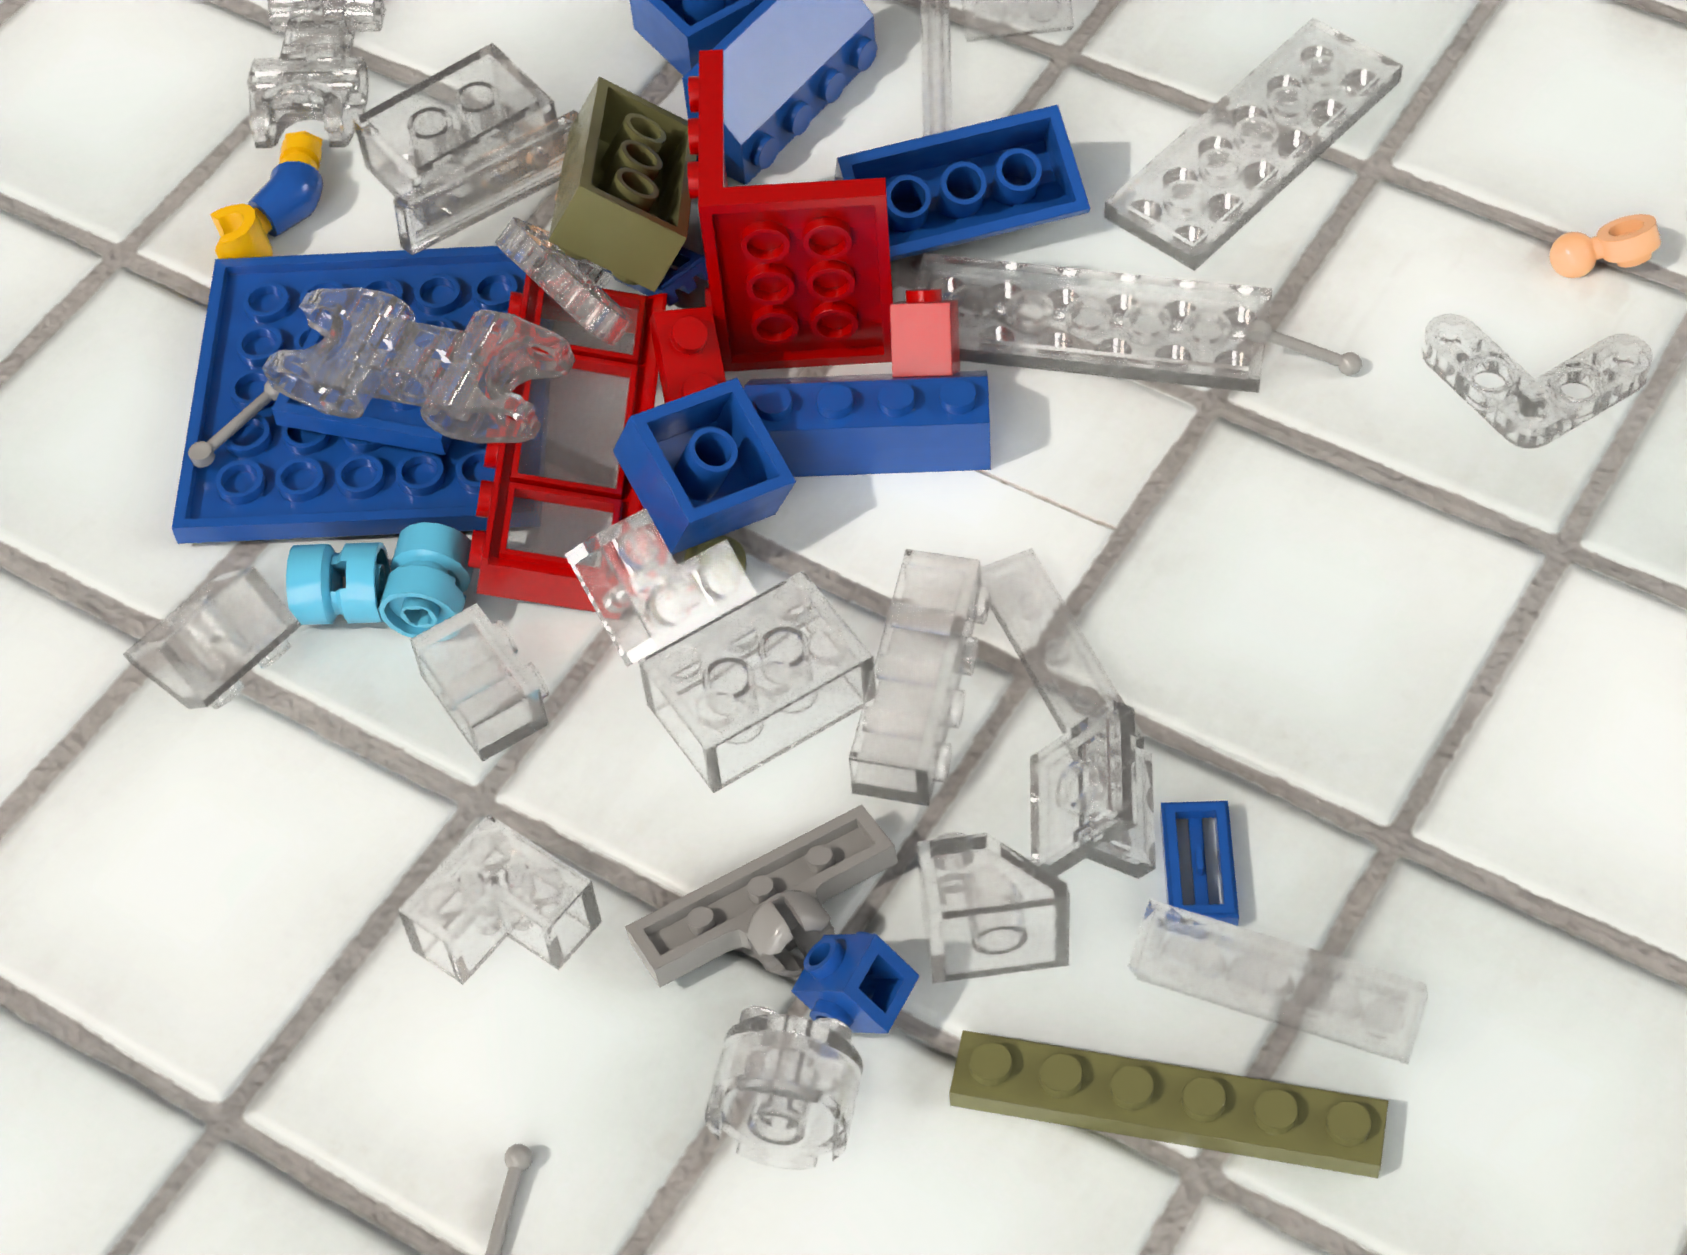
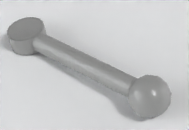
(1261, 332)
(203, 453)
(517, 1159)

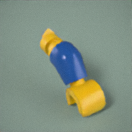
(278, 205)

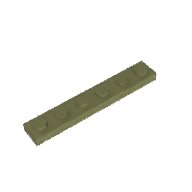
(1170, 1103)

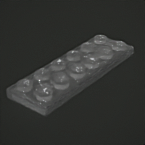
(1252, 143)
(1103, 321)

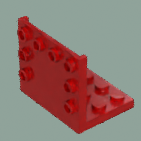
(789, 265)

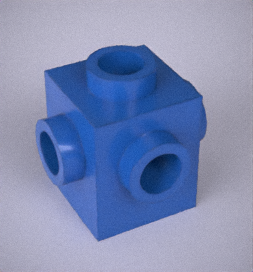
(855, 982)

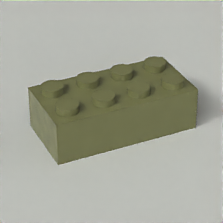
(624, 186)

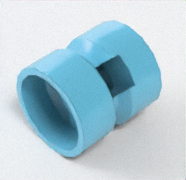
(426, 578)
(317, 588)

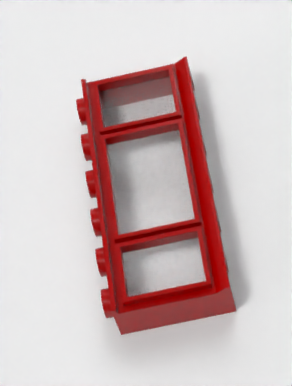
(565, 479)

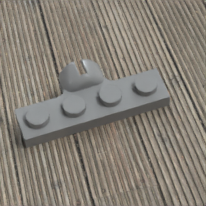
(765, 903)

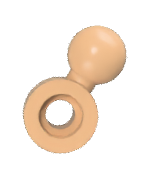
(1622, 241)

